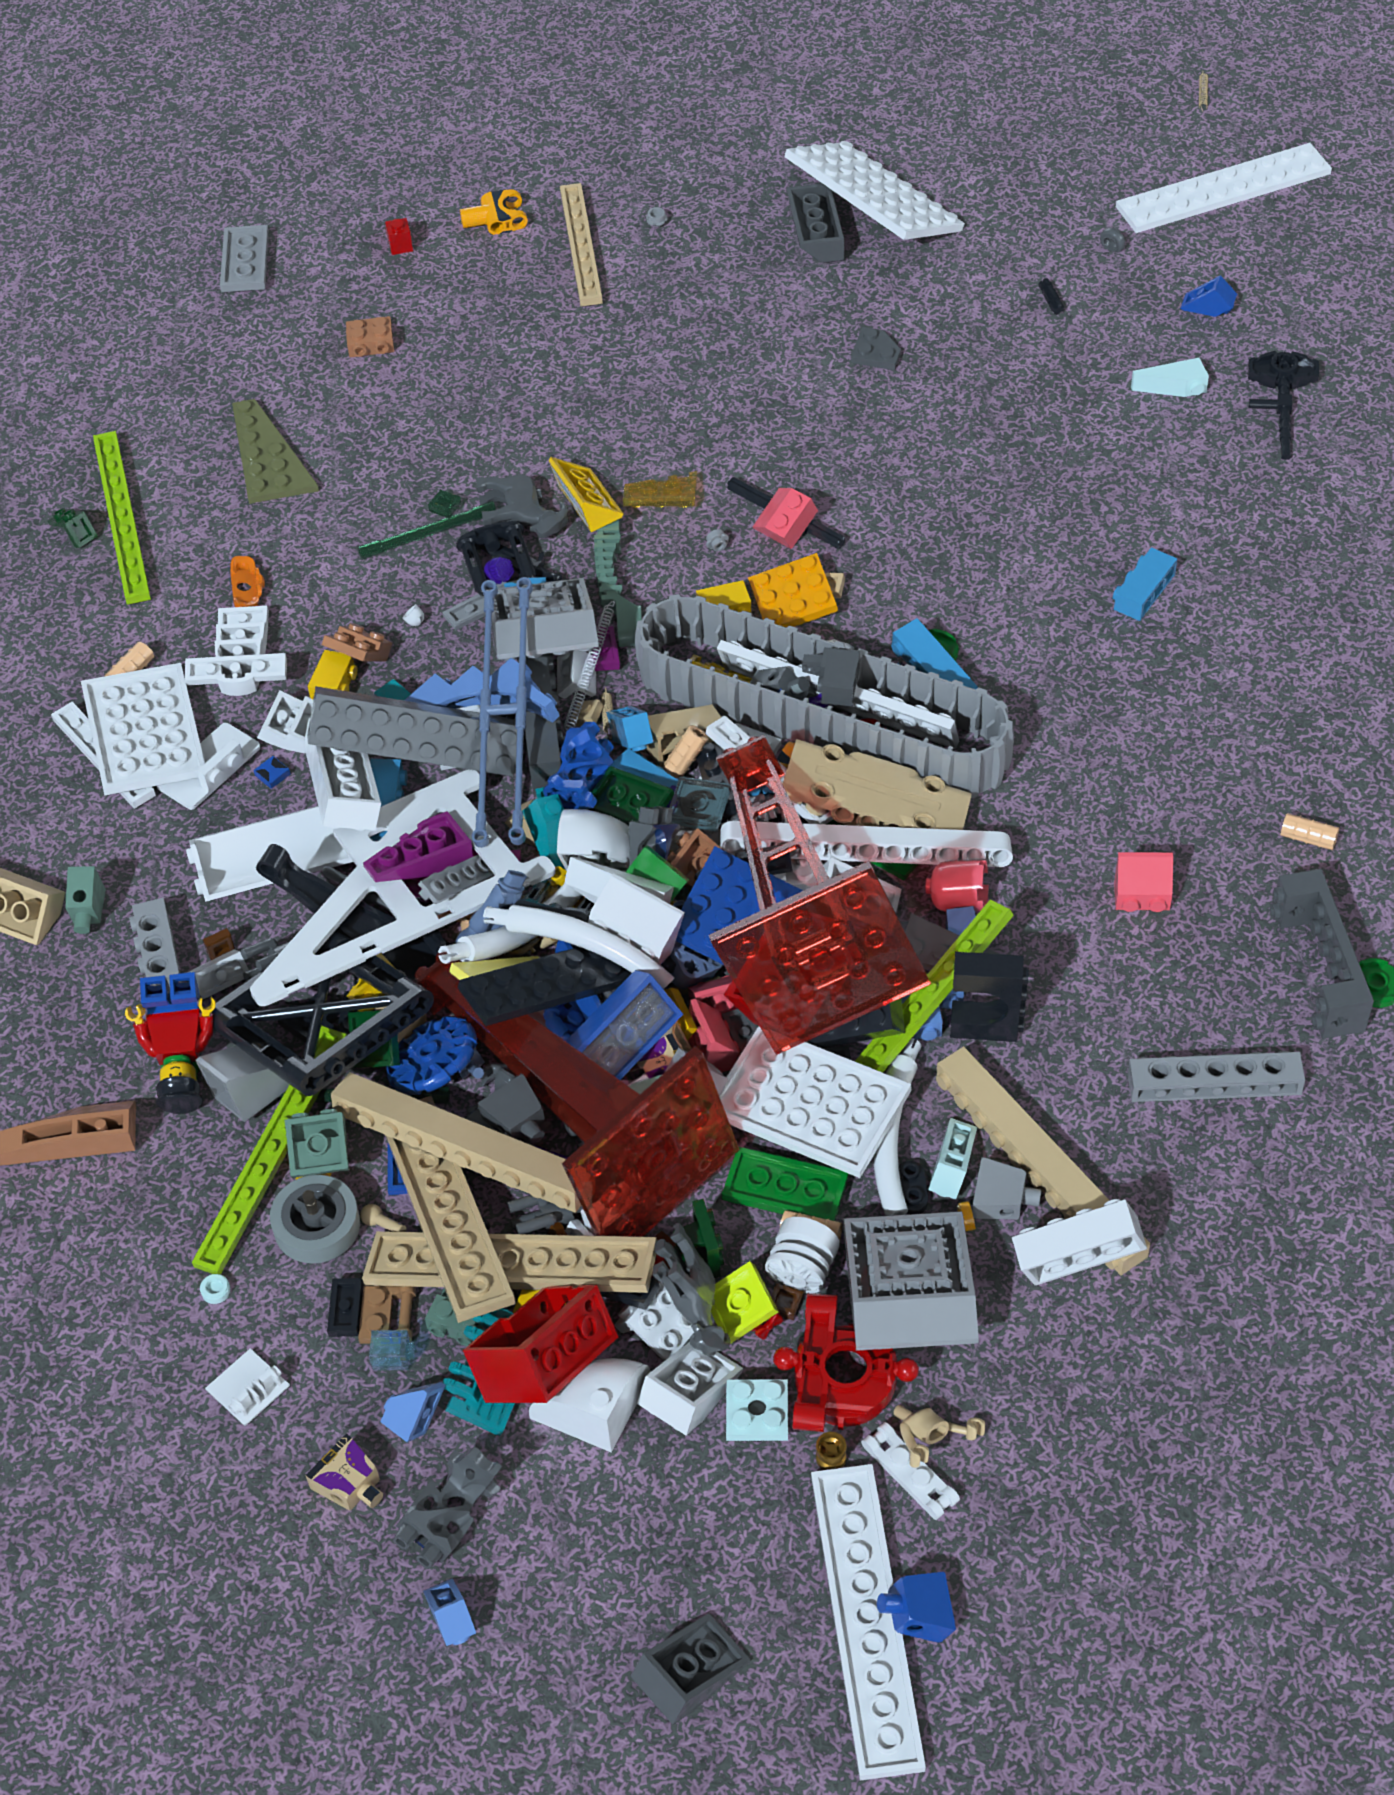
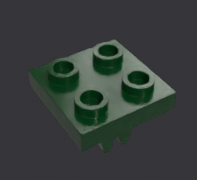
(704, 1237)

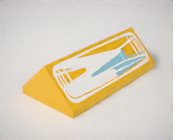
(585, 494)

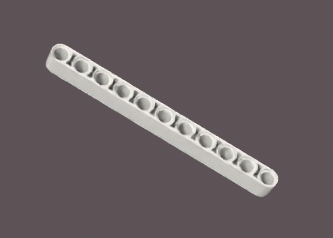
(880, 843)

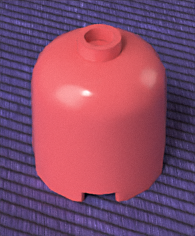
(958, 885)

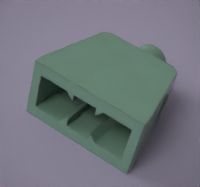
(84, 897)

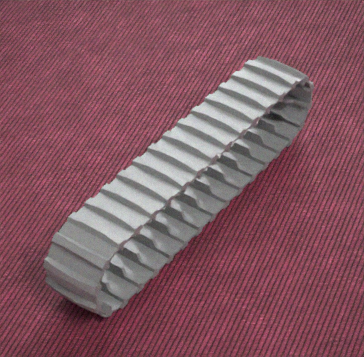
(796, 719)

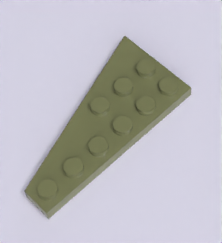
(267, 459)

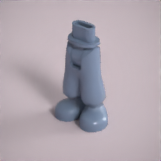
(502, 896)

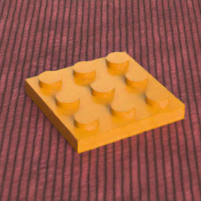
(794, 592)

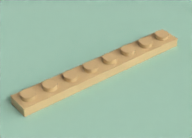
(581, 245)

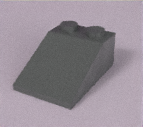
(689, 1667)

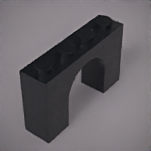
(994, 975)

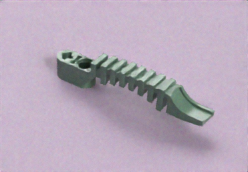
(605, 546)

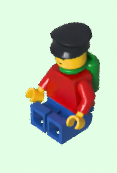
(175, 1036)

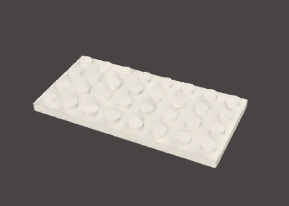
(874, 190)

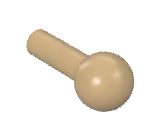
(373, 1214)

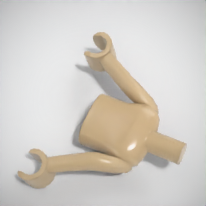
(930, 1429)

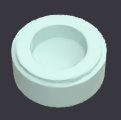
(215, 1288)

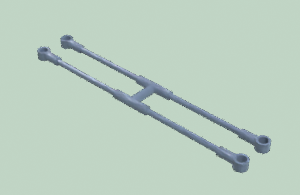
(517, 708)

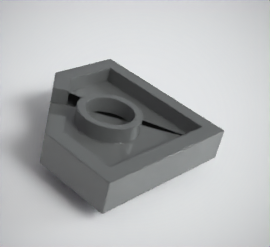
(875, 349)

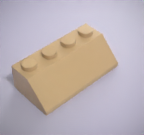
(27, 907)

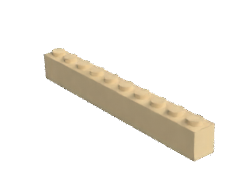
(455, 1139)
(1024, 1142)

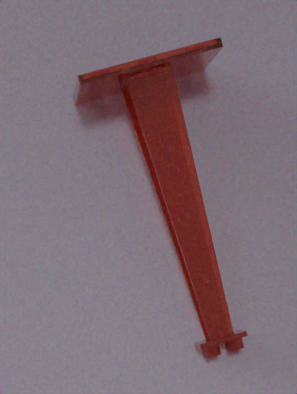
(821, 951)
(637, 1148)

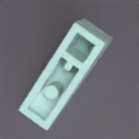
(1175, 379)
(953, 1159)

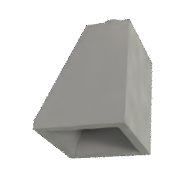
(240, 1081)

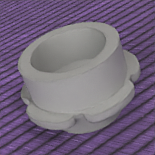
(656, 216)
(717, 540)

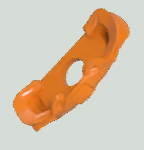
(244, 571)

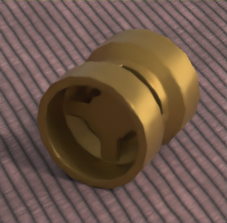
(831, 1445)

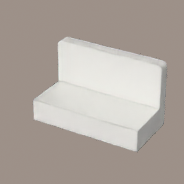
(569, 672)
(220, 973)

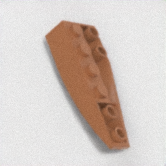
(72, 1134)

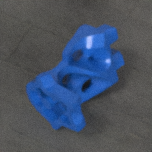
(585, 754)

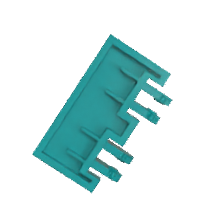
(473, 1409)

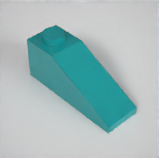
(543, 821)

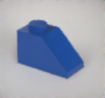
(1210, 298)

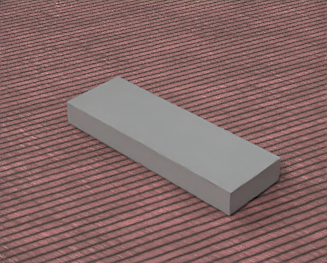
(467, 611)

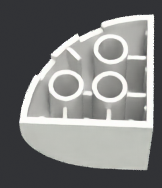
(593, 839)
(595, 1402)

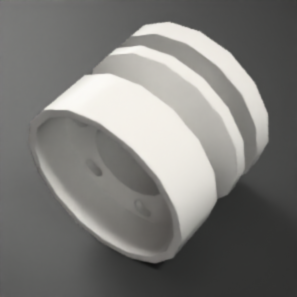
(802, 1254)

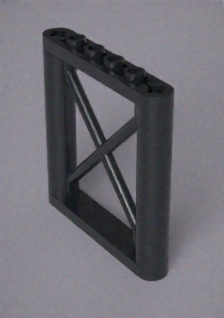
(403, 1001)

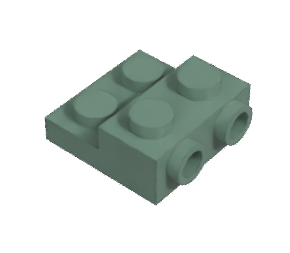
(317, 1143)
(442, 1321)

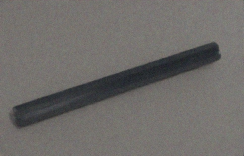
(762, 499)

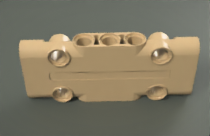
(871, 790)

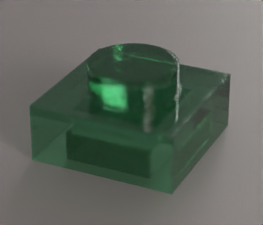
(444, 503)

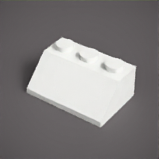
(637, 918)

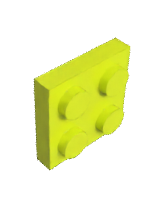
(742, 1302)

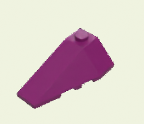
(426, 850)

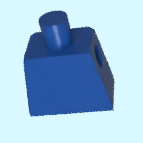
(920, 1606)

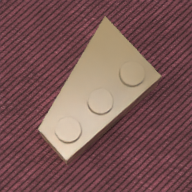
(670, 726)

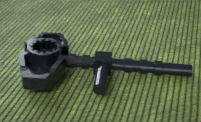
(1286, 372)

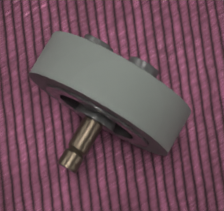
(315, 1219)

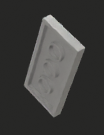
(244, 258)

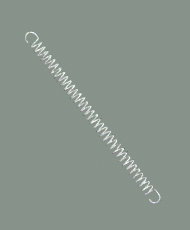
(587, 659)

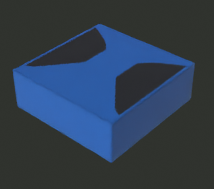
(272, 772)

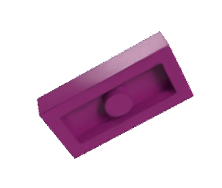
(608, 656)

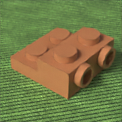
(369, 336)
(358, 643)
(691, 854)

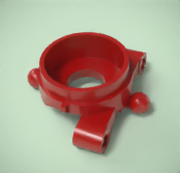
(820, 1396)

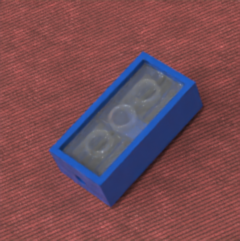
(626, 1024)

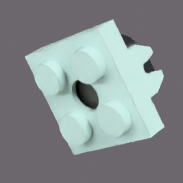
(757, 1410)

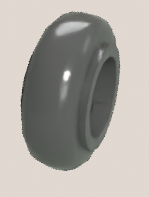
(1111, 233)

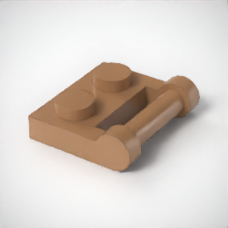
(377, 1309)

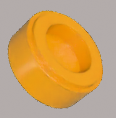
(968, 1218)

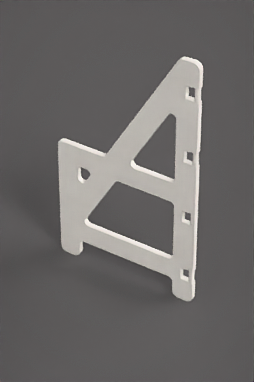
(412, 918)

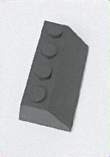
(816, 221)

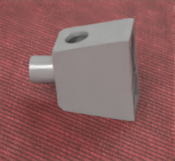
(1002, 1191)

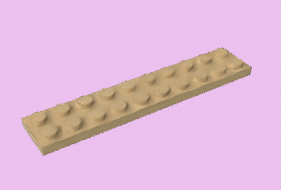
(453, 1231)
(527, 1261)

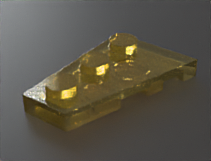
(671, 492)

